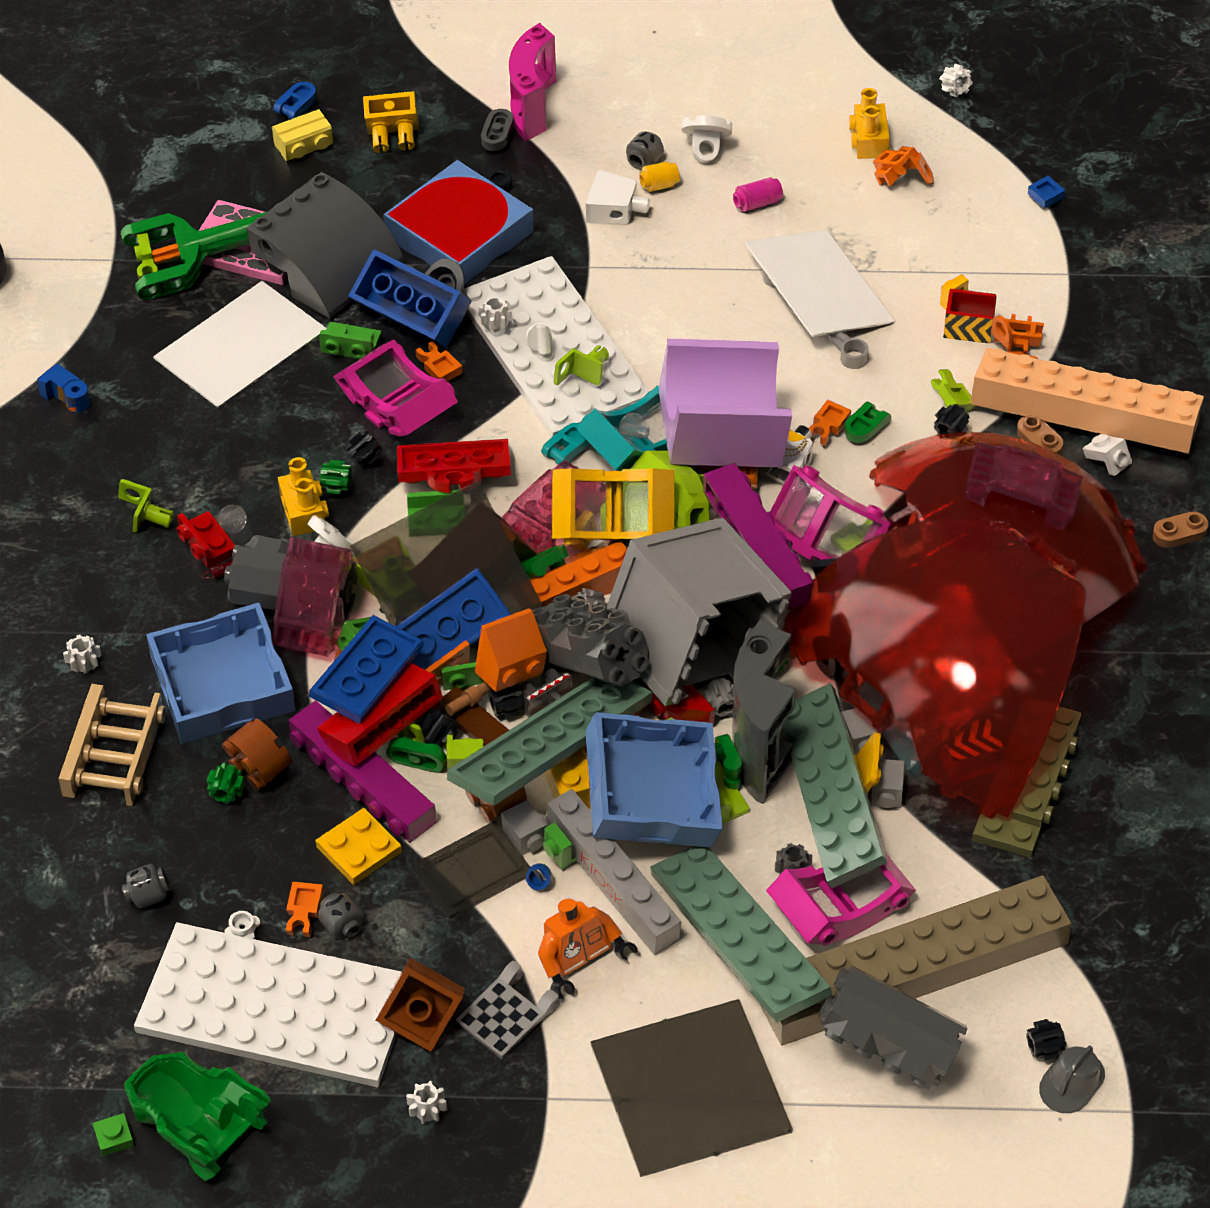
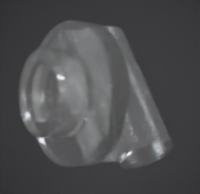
(634, 427)
(232, 518)

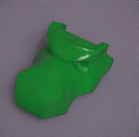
(195, 1107)

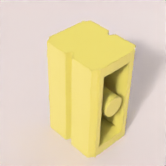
(302, 135)

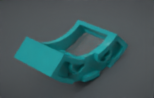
(603, 432)

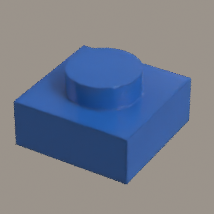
(1046, 192)

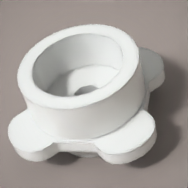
(241, 919)

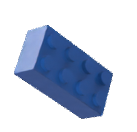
(410, 298)

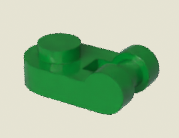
(859, 425)
(552, 558)
(730, 761)

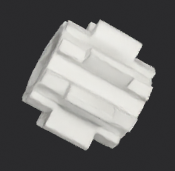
(954, 86)
(495, 313)
(82, 654)

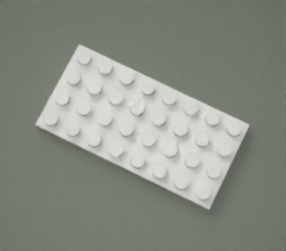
(546, 296)
(270, 1004)

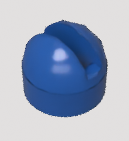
(535, 879)

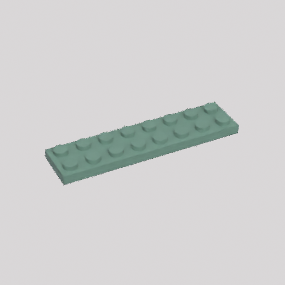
(543, 739)
(833, 787)
(741, 932)

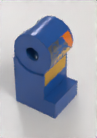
(65, 387)

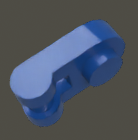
(301, 95)

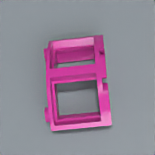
(531, 80)

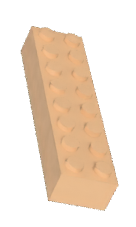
(1087, 400)

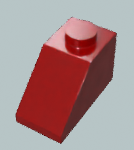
(690, 709)

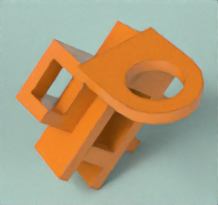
(893, 164)
(1004, 332)

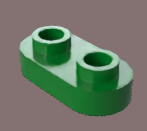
(416, 754)

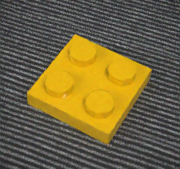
(358, 846)

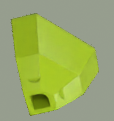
(689, 500)

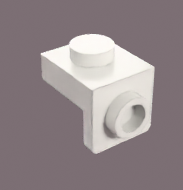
(1111, 451)

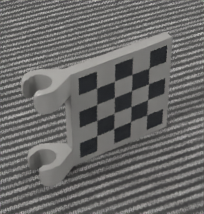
(503, 1015)

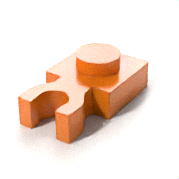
(439, 364)
(829, 419)
(303, 905)

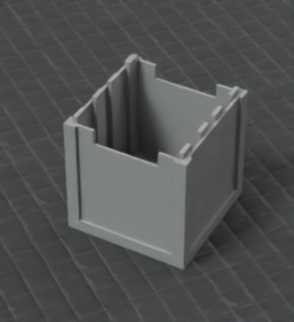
(694, 602)

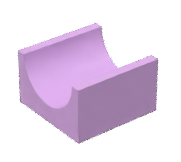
(722, 403)

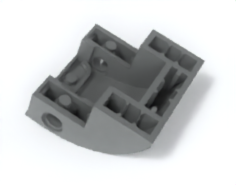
(321, 241)
(761, 709)

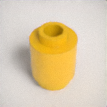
(659, 176)

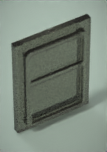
(471, 869)

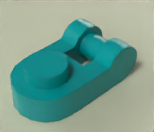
(568, 437)

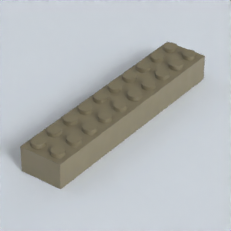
(944, 947)

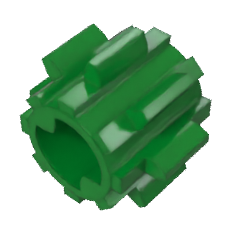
(335, 477)
(225, 783)

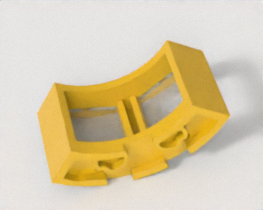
(613, 508)

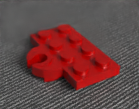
(453, 462)

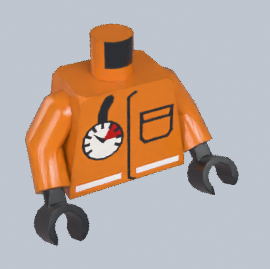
(576, 938)

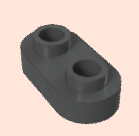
(497, 129)

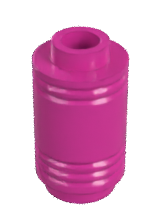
(757, 194)

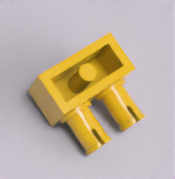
(391, 114)
(869, 126)
(301, 497)

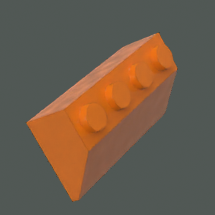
(589, 569)

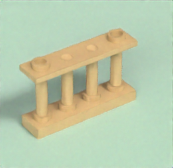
(90, 728)

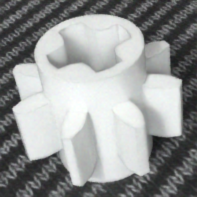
(426, 1102)

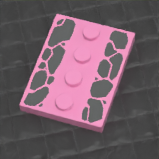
(240, 259)

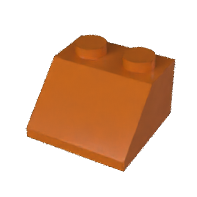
(510, 650)

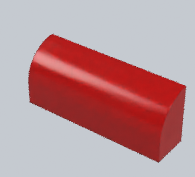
(402, 704)

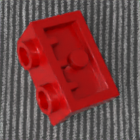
(205, 538)

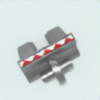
(554, 687)

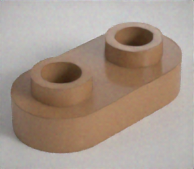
(1040, 433)
(1183, 529)

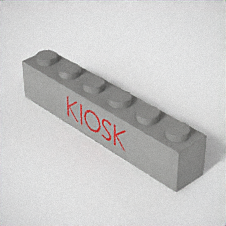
(615, 874)

